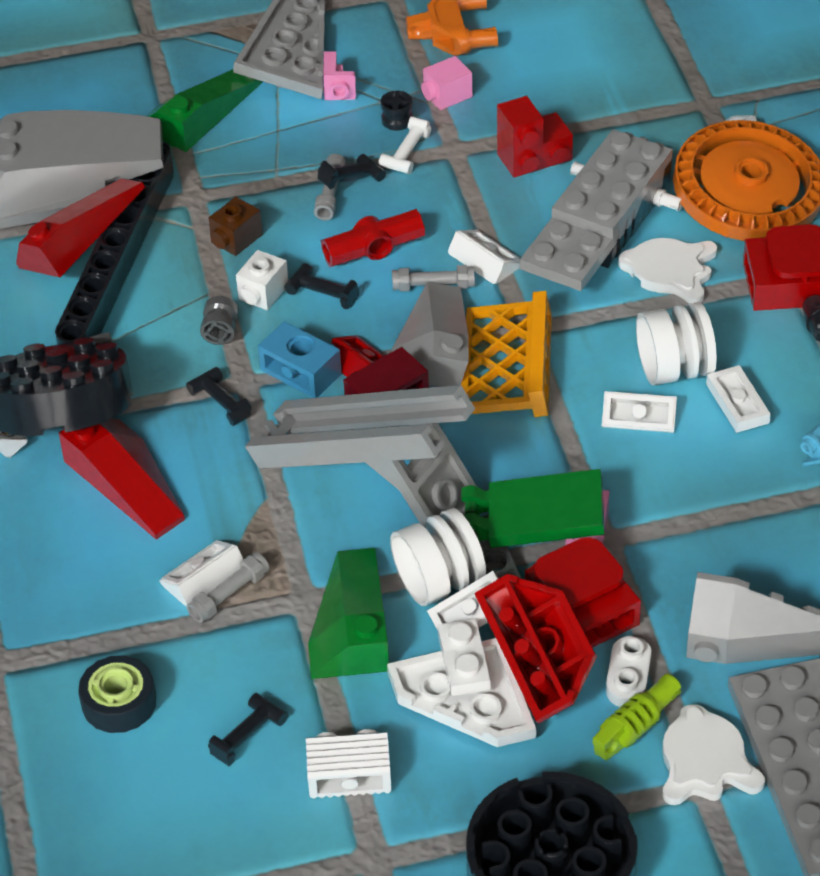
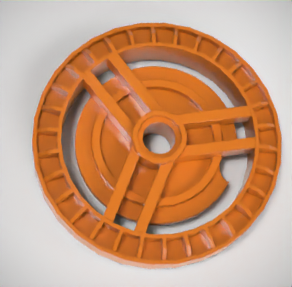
(745, 175)

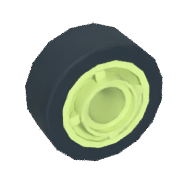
(117, 694)

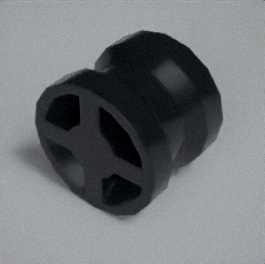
(396, 110)

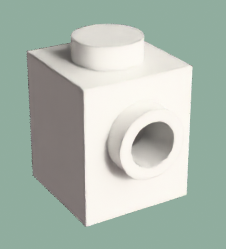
(262, 280)

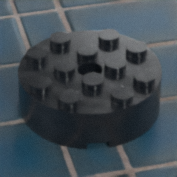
(63, 386)
(551, 829)

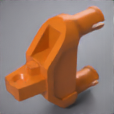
(446, 28)

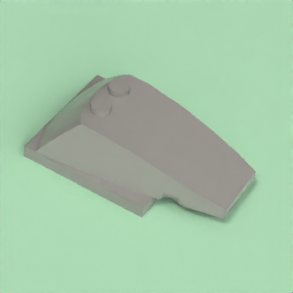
(67, 155)

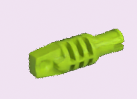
(635, 717)

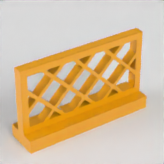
(536, 359)

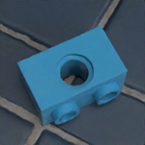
(299, 359)

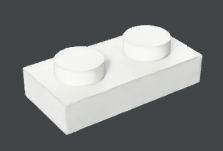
(738, 398)
(462, 604)
(464, 657)

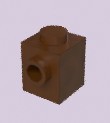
(235, 226)

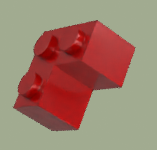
(530, 140)

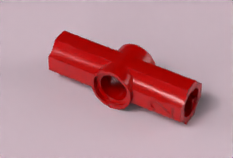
(372, 238)

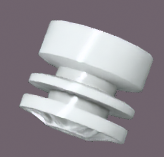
(676, 343)
(437, 556)

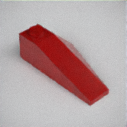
(65, 235)
(124, 471)

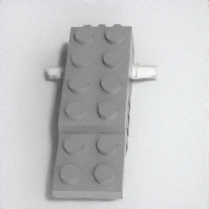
(601, 209)

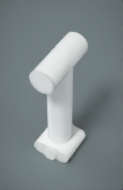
(417, 129)

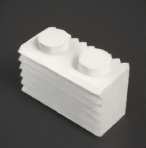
(348, 764)

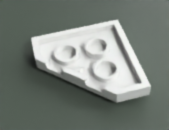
(491, 716)

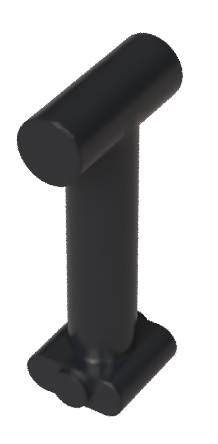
(365, 166)
(303, 278)
(236, 410)
(264, 711)

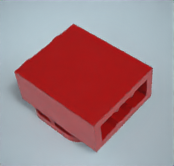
(783, 267)
(593, 587)

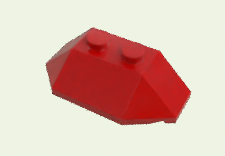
(539, 641)

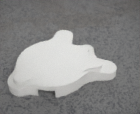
(670, 266)
(703, 756)

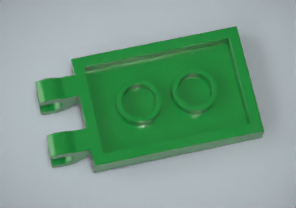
(537, 508)

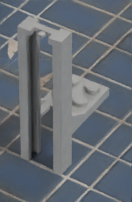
(427, 483)

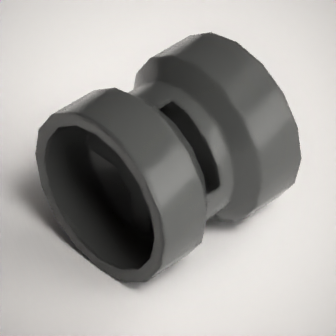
(219, 320)

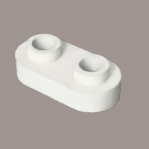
(629, 668)

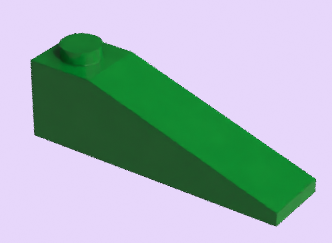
(200, 108)
(350, 622)

